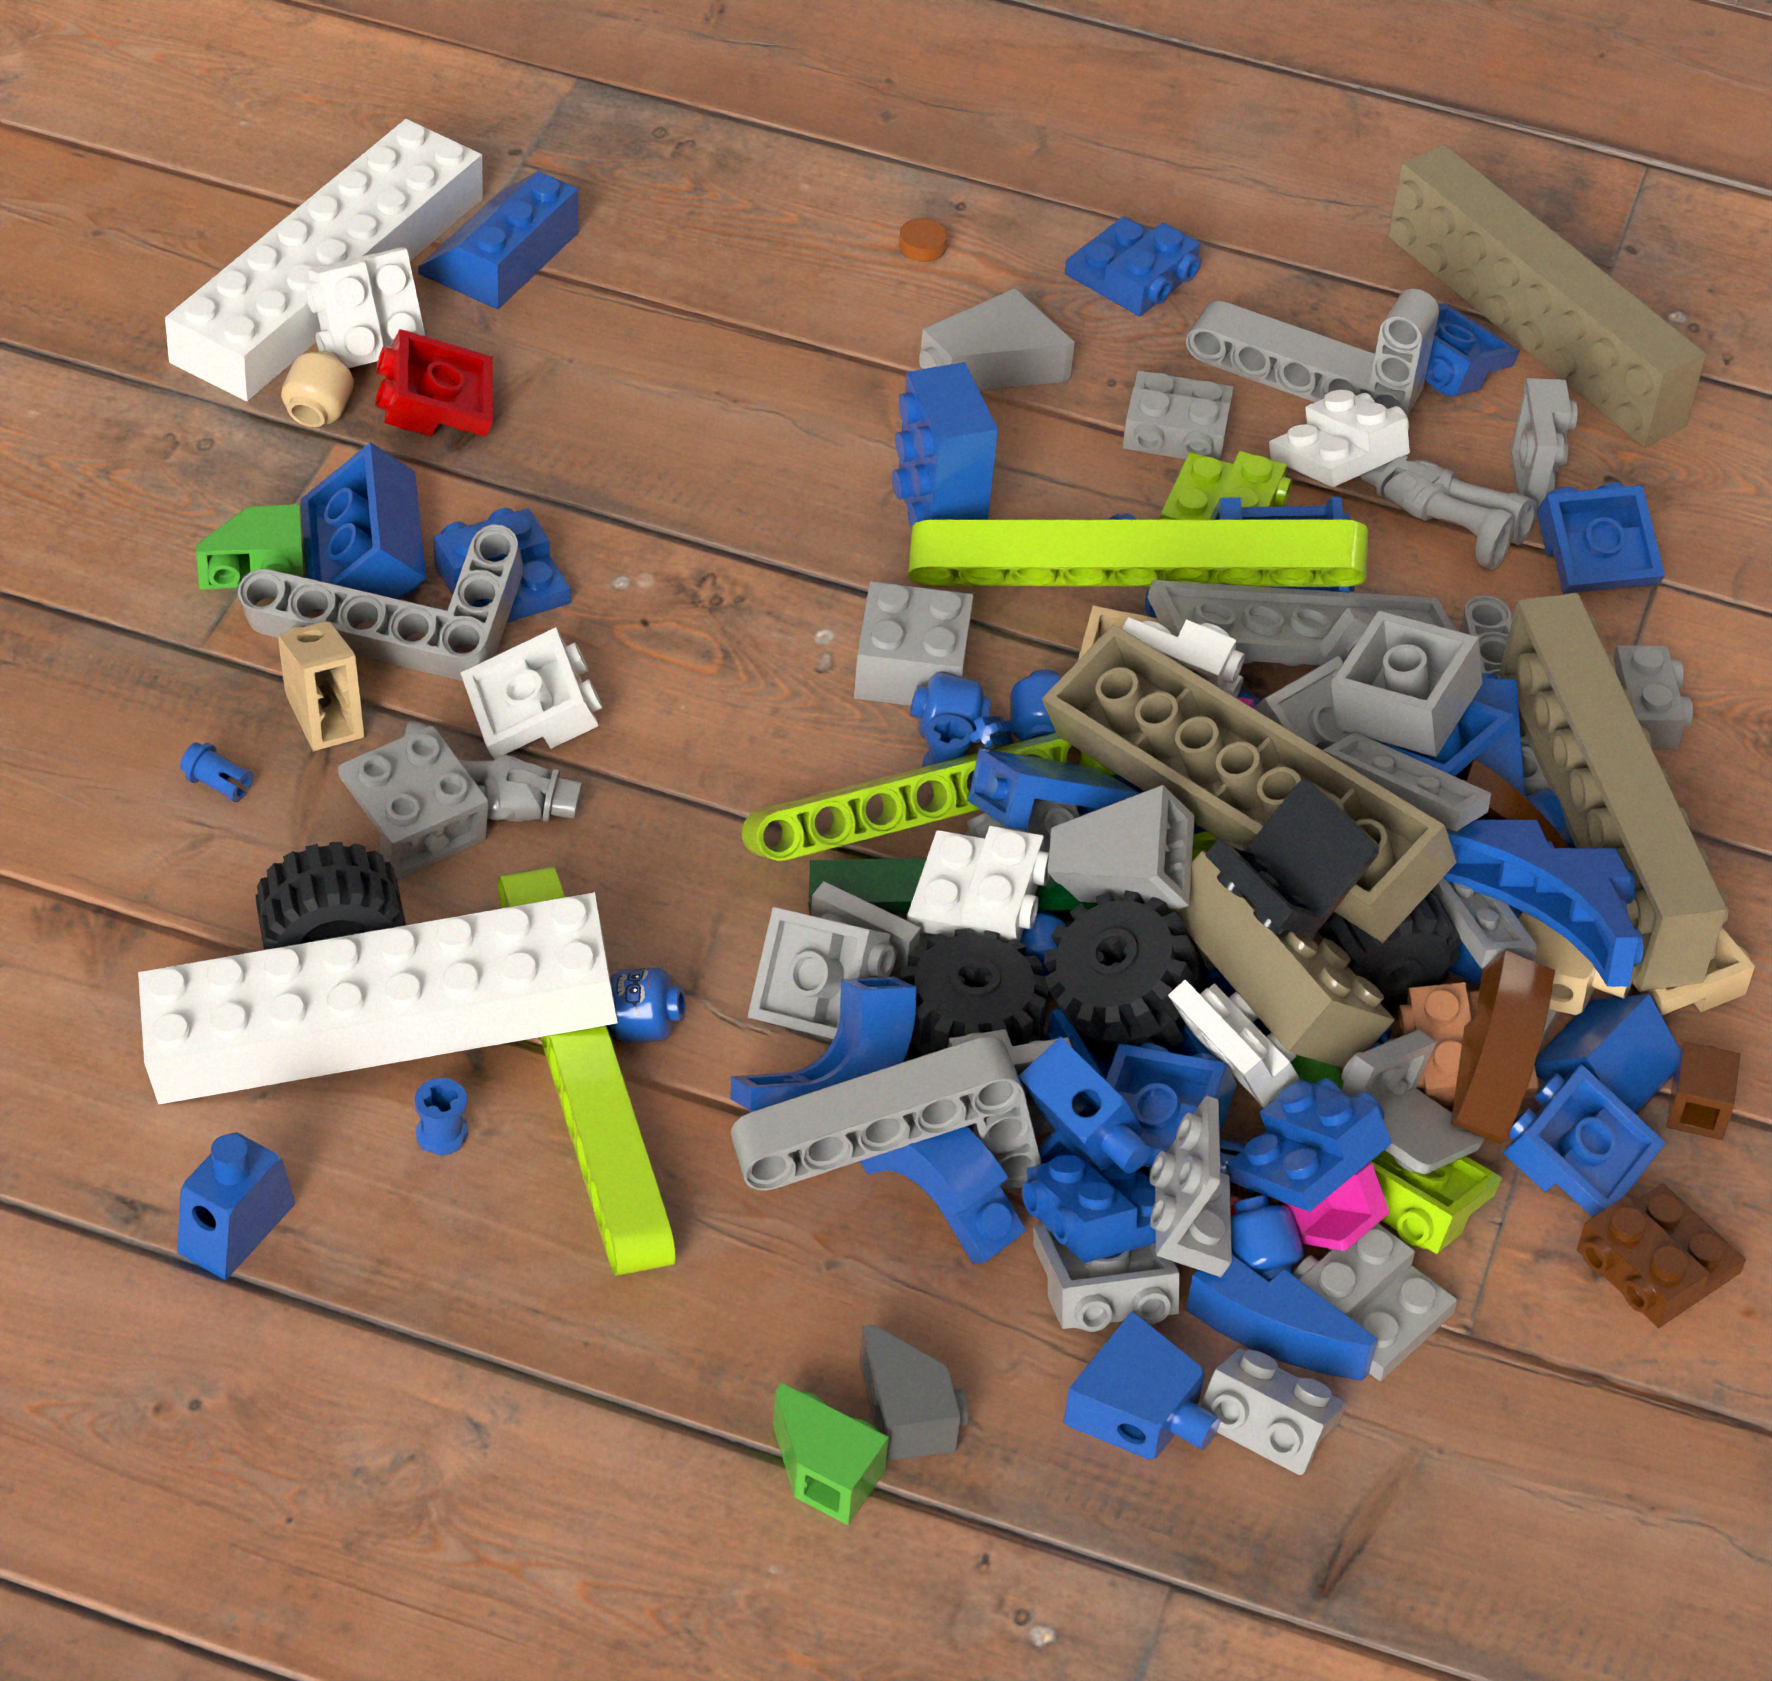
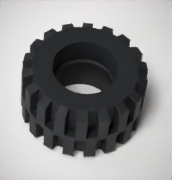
(327, 895)

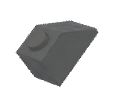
(910, 1396)

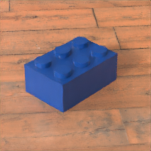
(944, 446)

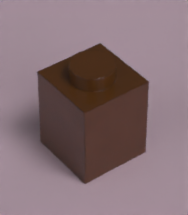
(1703, 1090)

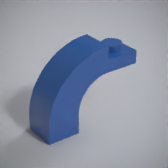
(870, 1036)
(963, 1184)

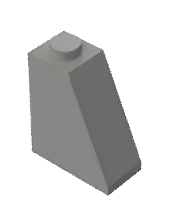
(1002, 344)
(1128, 846)

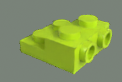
(1206, 480)
(1433, 1206)

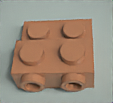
(1441, 1015)

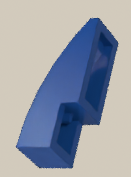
(1282, 1320)

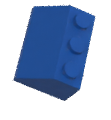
(507, 240)
(365, 526)

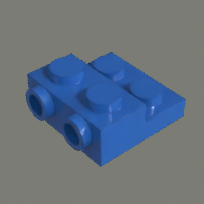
(1136, 264)
(1465, 353)
(1600, 538)
(541, 583)
(1167, 1087)
(1582, 1141)
(1311, 1143)
(1091, 1208)

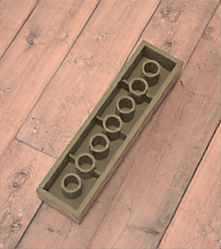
(1546, 295)
(1237, 767)
(1613, 785)

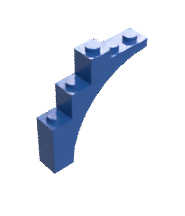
(1568, 889)

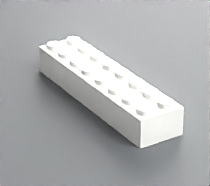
(256, 310)
(375, 998)

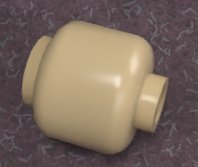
(317, 388)

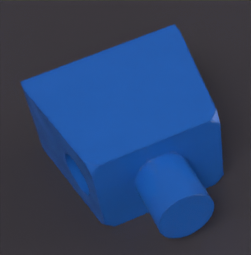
(1085, 1109)
(231, 1204)
(1140, 1393)

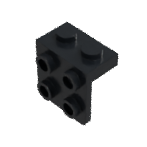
(1297, 862)

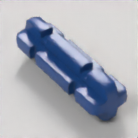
(992, 731)

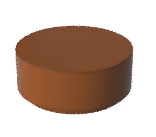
(923, 240)

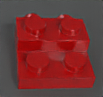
(433, 385)

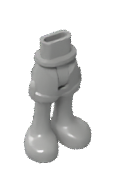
(1436, 493)
(520, 789)

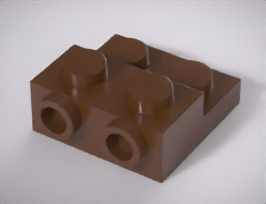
(1658, 1253)

